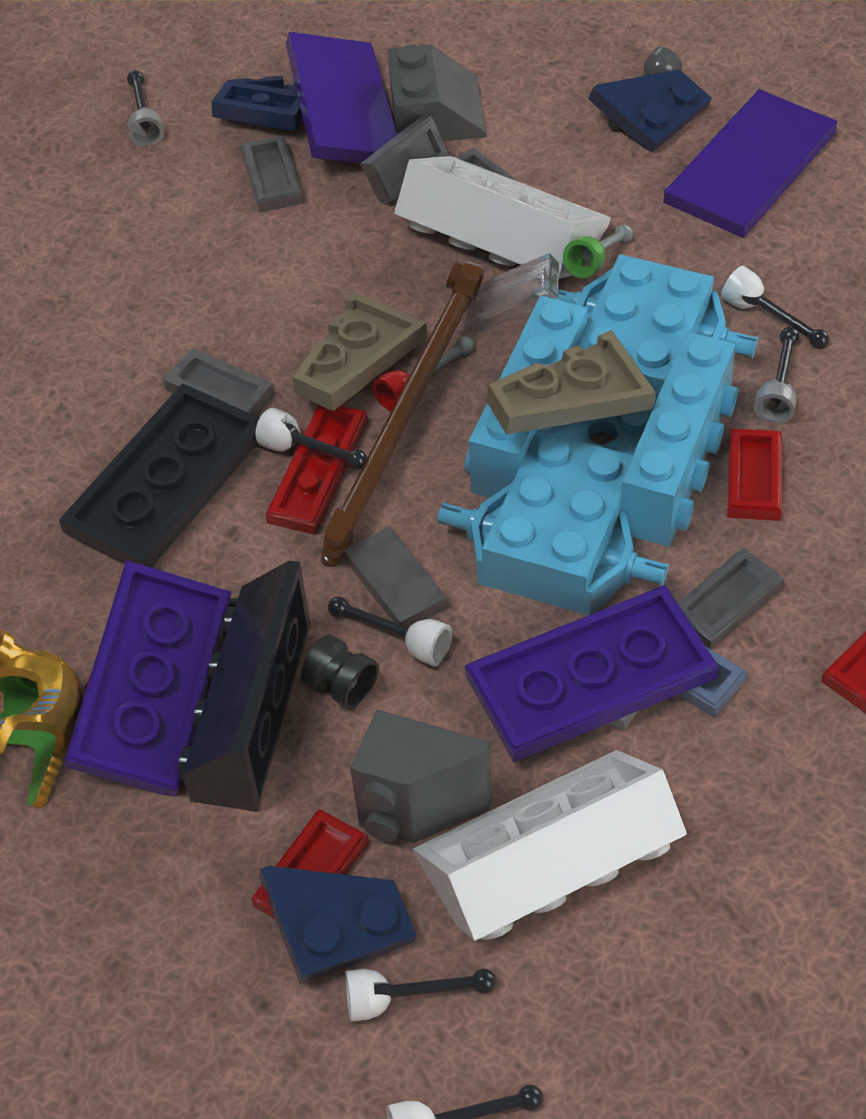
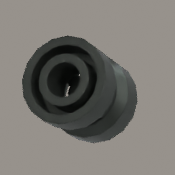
(339, 671)

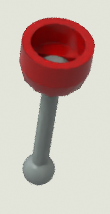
(389, 386)

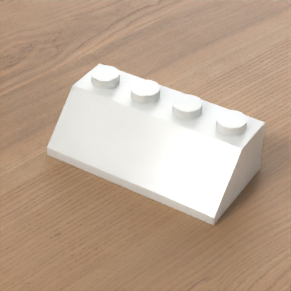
(492, 212)
(551, 843)

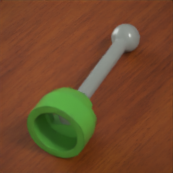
(591, 250)

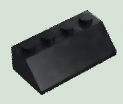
(248, 692)

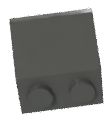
(435, 85)
(418, 778)

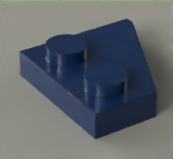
(259, 103)
(651, 105)
(334, 918)

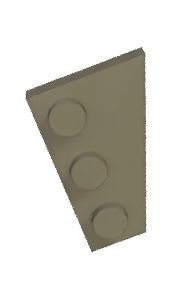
(356, 350)
(573, 390)

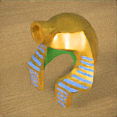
(38, 709)

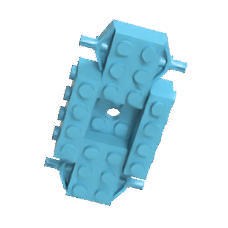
(569, 506)

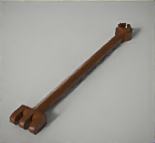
(464, 282)

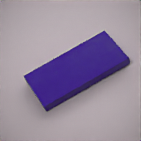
(340, 97)
(750, 163)
(590, 672)
(148, 679)

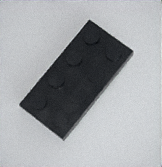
(162, 477)

